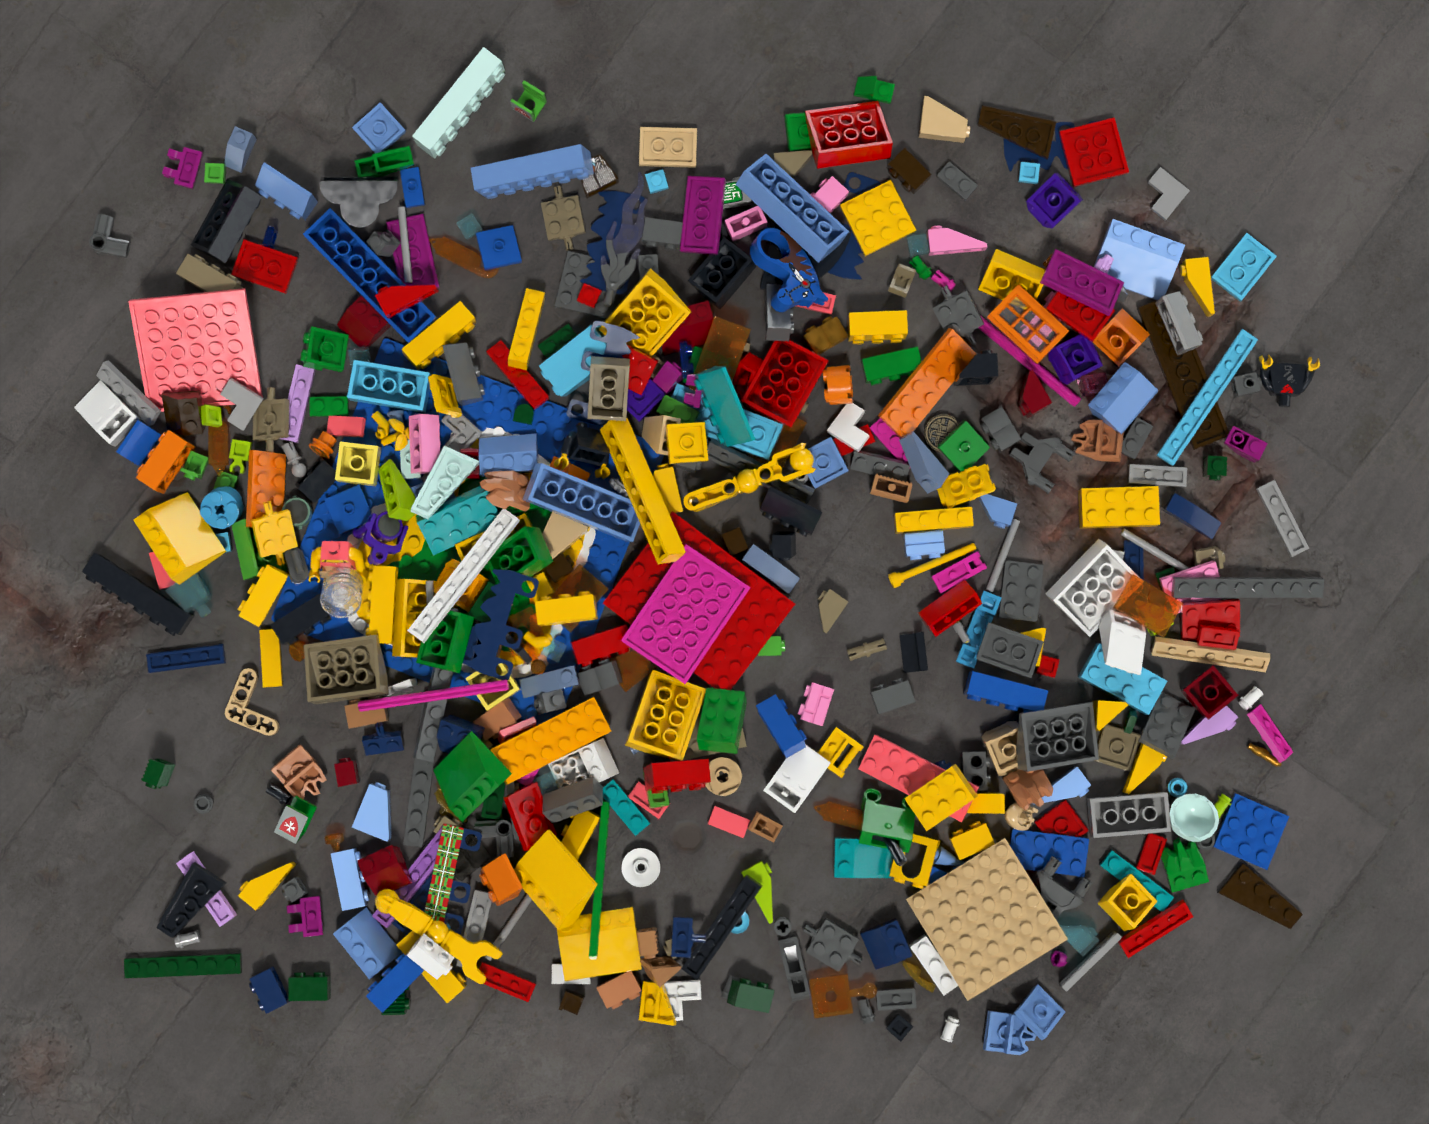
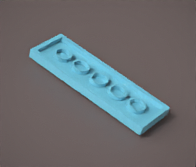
(764, 430)

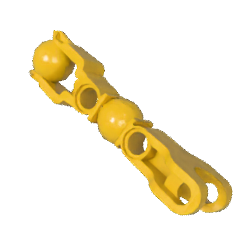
(749, 480)
(467, 952)

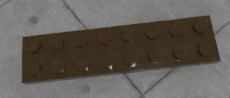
(1183, 376)

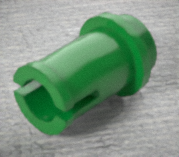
(921, 268)

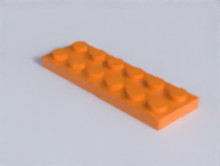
(927, 383)

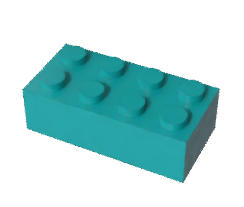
(458, 520)

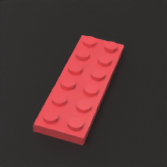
(903, 769)

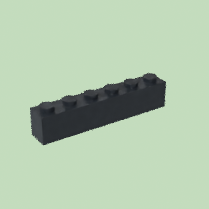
(138, 594)

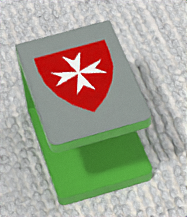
(530, 93)

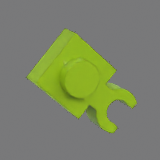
(240, 453)

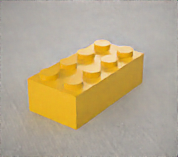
(1119, 507)

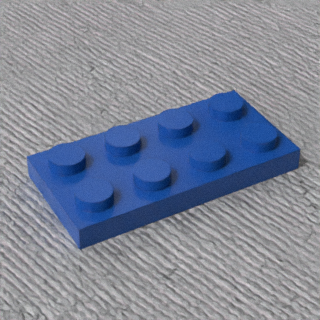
(1037, 847)

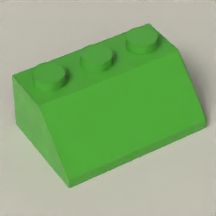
(248, 553)

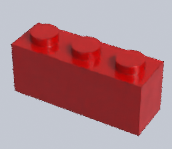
(950, 608)
(599, 645)

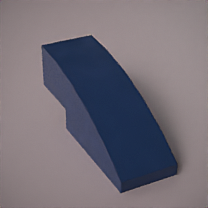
(1192, 516)

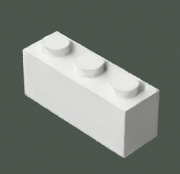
(933, 964)

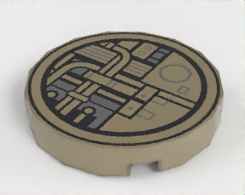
(938, 429)

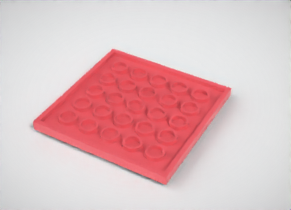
(195, 344)

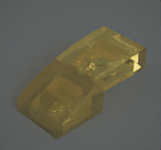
(914, 972)

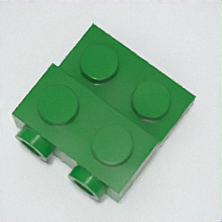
(324, 349)

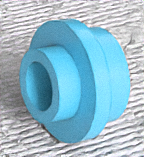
(1183, 787)

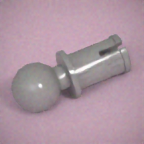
(298, 469)

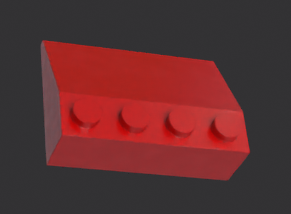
(848, 134)
(784, 382)

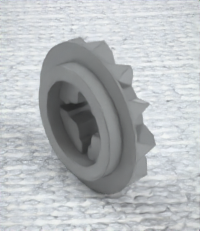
(618, 486)

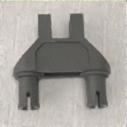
(1037, 458)
(1057, 894)

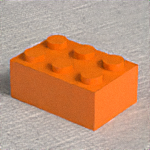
(165, 461)

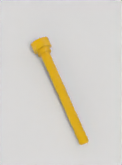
(898, 578)

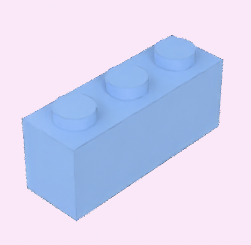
(349, 879)

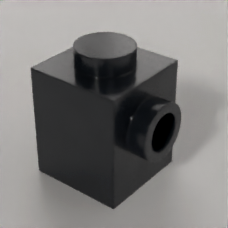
(783, 545)

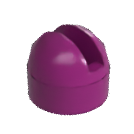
(1058, 959)

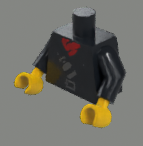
(1286, 379)
(585, 446)

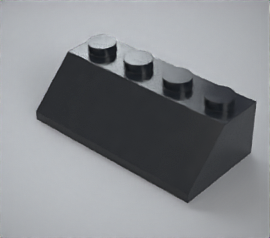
(226, 220)

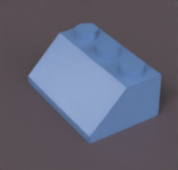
(285, 192)
(1122, 398)
(508, 453)
(367, 943)

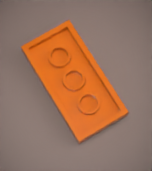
(265, 483)

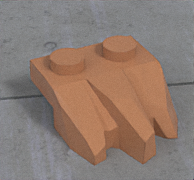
(1099, 441)
(506, 489)
(299, 772)
(1028, 787)

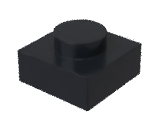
(899, 1027)

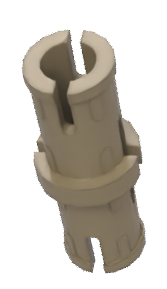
(866, 649)

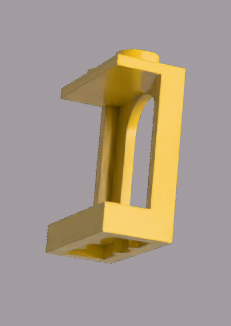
(924, 875)

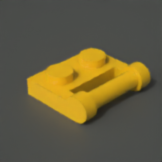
(444, 396)
(833, 748)

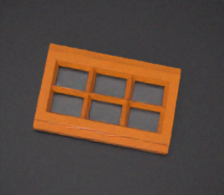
(1027, 324)

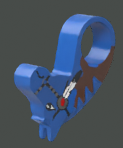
(794, 269)

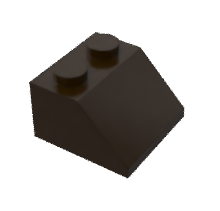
(183, 412)

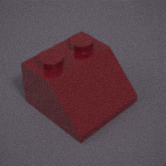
(363, 323)
(1032, 396)
(1209, 693)
(385, 870)

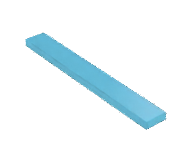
(1207, 397)

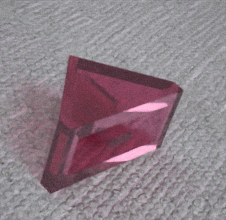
(1091, 384)

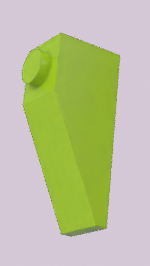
(396, 492)
(760, 873)

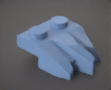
(1006, 1033)

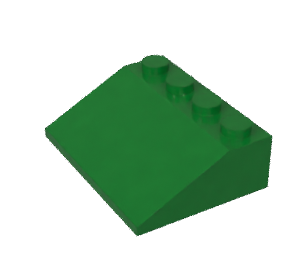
(469, 776)

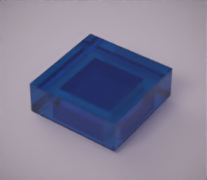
(270, 237)

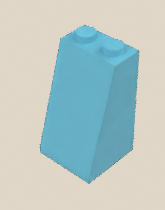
(564, 366)

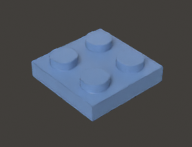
(379, 129)
(827, 463)
(1039, 1012)

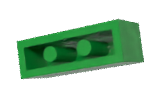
(890, 365)

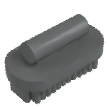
(296, 565)

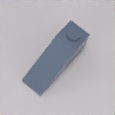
(923, 463)
(549, 681)

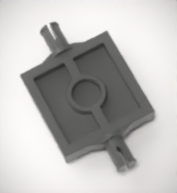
(959, 314)
(832, 945)

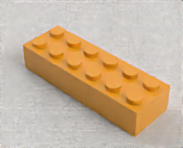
(552, 739)

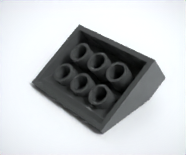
(1056, 737)

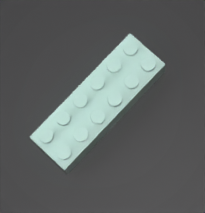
(459, 103)

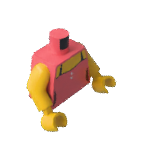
(337, 555)

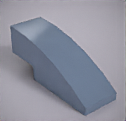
(770, 569)

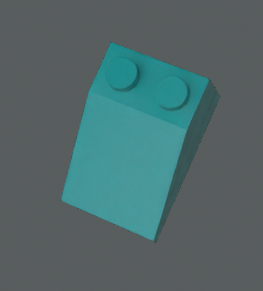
(860, 860)

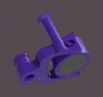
(384, 530)

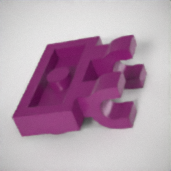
(187, 169)
(311, 916)

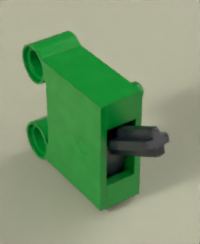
(887, 825)

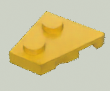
(655, 1005)

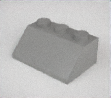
(1179, 322)

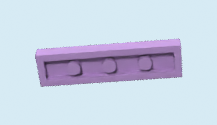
(298, 400)
(218, 905)

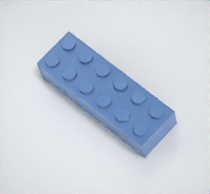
(532, 171)
(792, 207)
(582, 502)

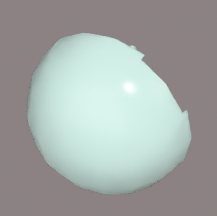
(1193, 817)

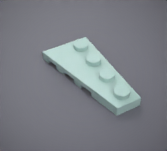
(445, 477)

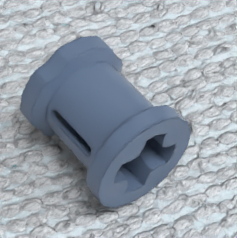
(396, 415)

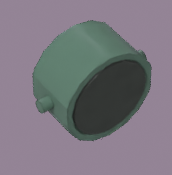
(300, 511)

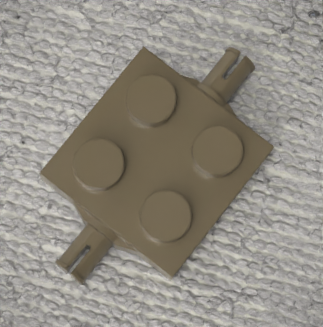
(563, 218)
(271, 420)

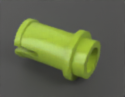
(1222, 803)

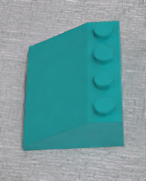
(724, 406)

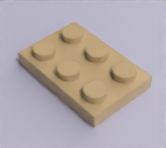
(668, 147)

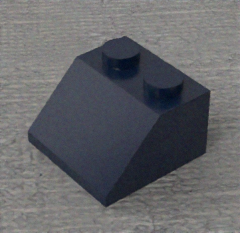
(454, 730)
(886, 944)

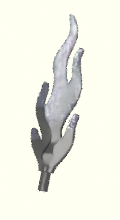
(622, 245)

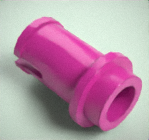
(942, 280)

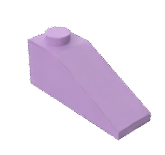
(1218, 723)

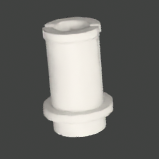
(1250, 698)
(950, 1028)

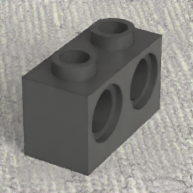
(981, 770)

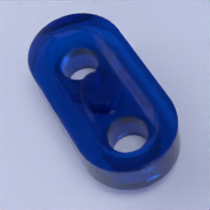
(685, 352)

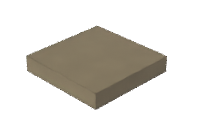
(1117, 747)

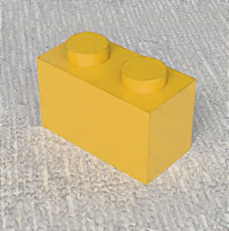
(972, 840)

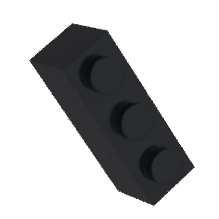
(300, 621)

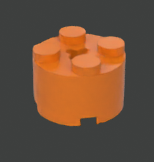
(839, 385)

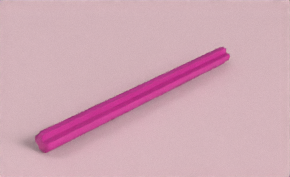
(1026, 361)
(433, 695)

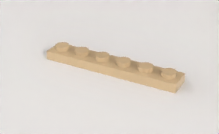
(1210, 655)

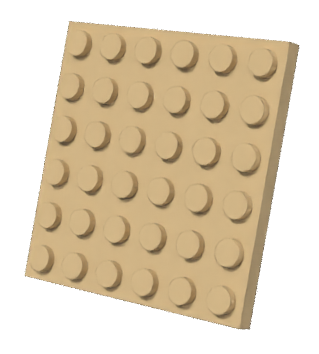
(986, 919)

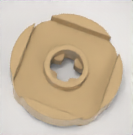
(732, 781)

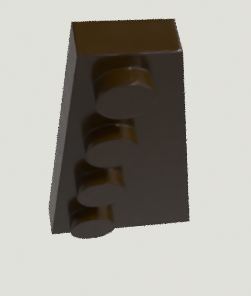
(1023, 130)
(1258, 896)

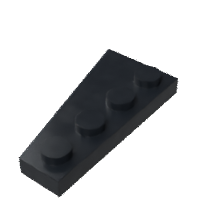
(192, 895)

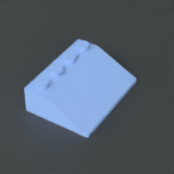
(1141, 258)

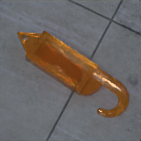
(461, 256)
(219, 445)
(841, 814)

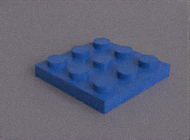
(1250, 831)

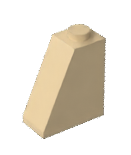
(942, 123)
(655, 432)
(562, 533)

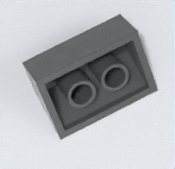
(464, 373)

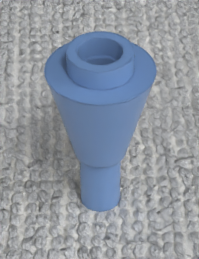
(944, 857)

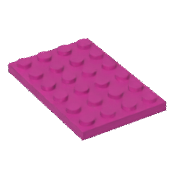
(685, 614)

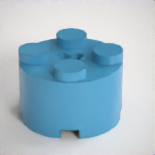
(212, 511)

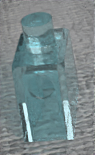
(192, 595)

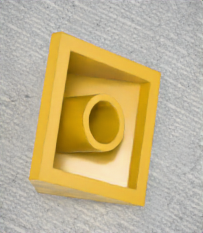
(1105, 711)

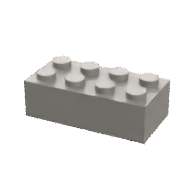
(1128, 814)

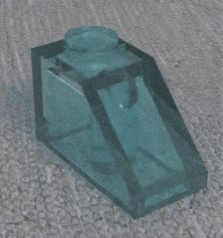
(1080, 937)

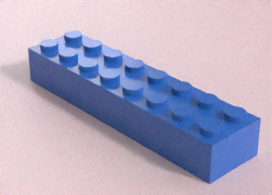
(364, 271)

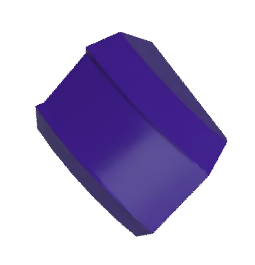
(1053, 201)
(1074, 359)

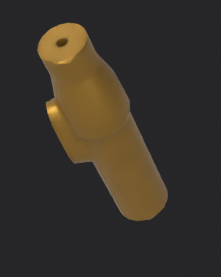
(1263, 753)

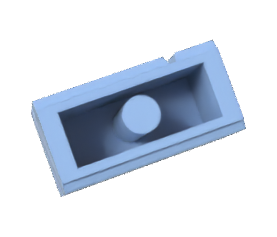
(924, 543)

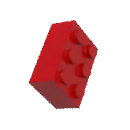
(677, 776)

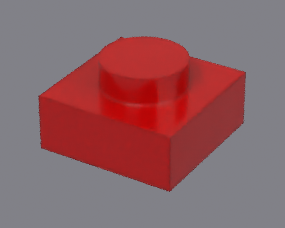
(589, 296)

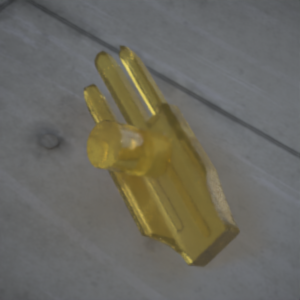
(445, 809)

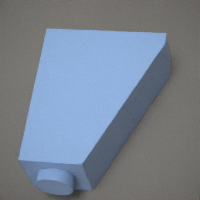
(375, 812)

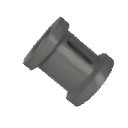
(778, 930)

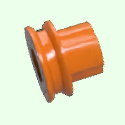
(323, 445)

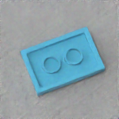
(1243, 267)

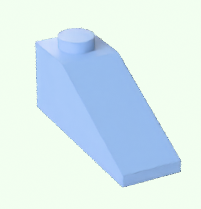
(1069, 786)

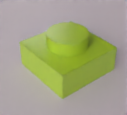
(211, 416)

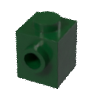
(1215, 467)

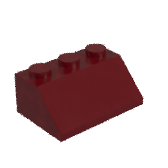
(692, 329)

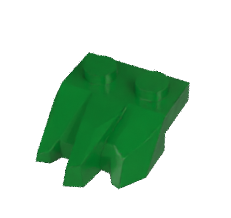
(1184, 866)

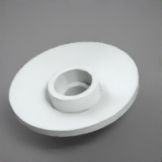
(635, 876)

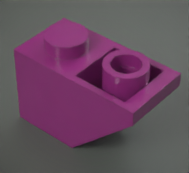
(668, 377)
(1245, 444)

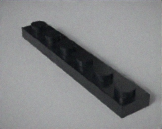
(722, 927)

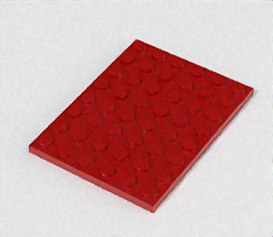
(745, 631)

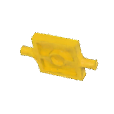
(274, 533)

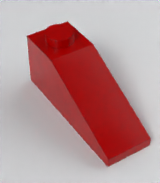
(399, 298)

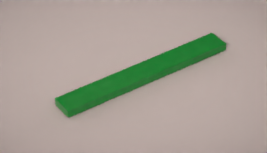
(599, 878)

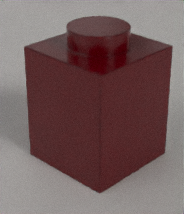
(346, 772)

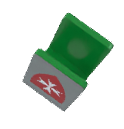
(295, 819)

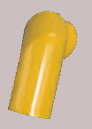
(383, 425)
(538, 642)

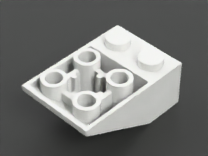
(107, 413)
(1122, 642)
(584, 763)
(797, 778)

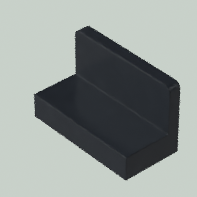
(317, 480)
(913, 652)

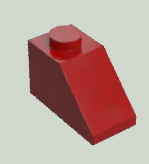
(745, 373)

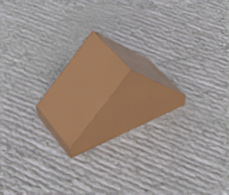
(765, 827)
(660, 969)

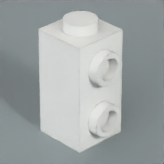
(431, 957)

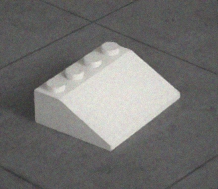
(1091, 586)

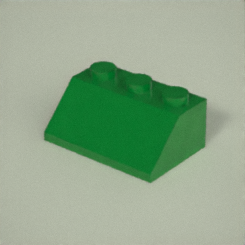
(447, 643)

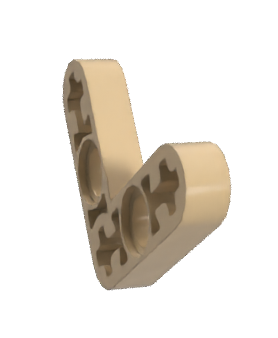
(242, 706)

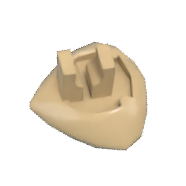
(1019, 818)

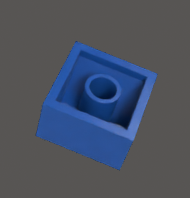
(139, 443)

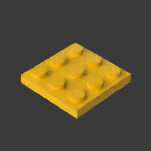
(877, 218)

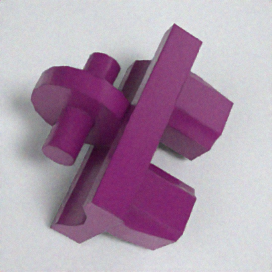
(691, 398)

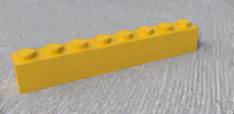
(643, 491)

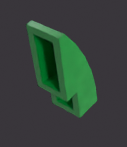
(384, 162)

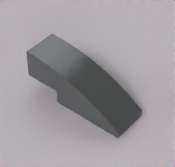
(794, 969)

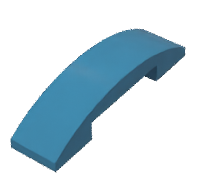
(977, 627)

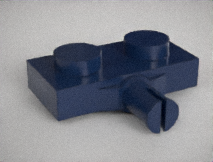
(382, 741)
(684, 937)

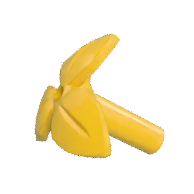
(400, 437)

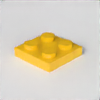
(686, 442)

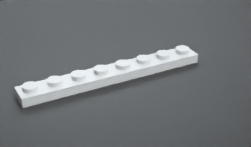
(463, 575)

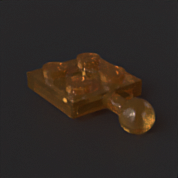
(529, 620)
(841, 987)

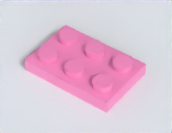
(1206, 569)

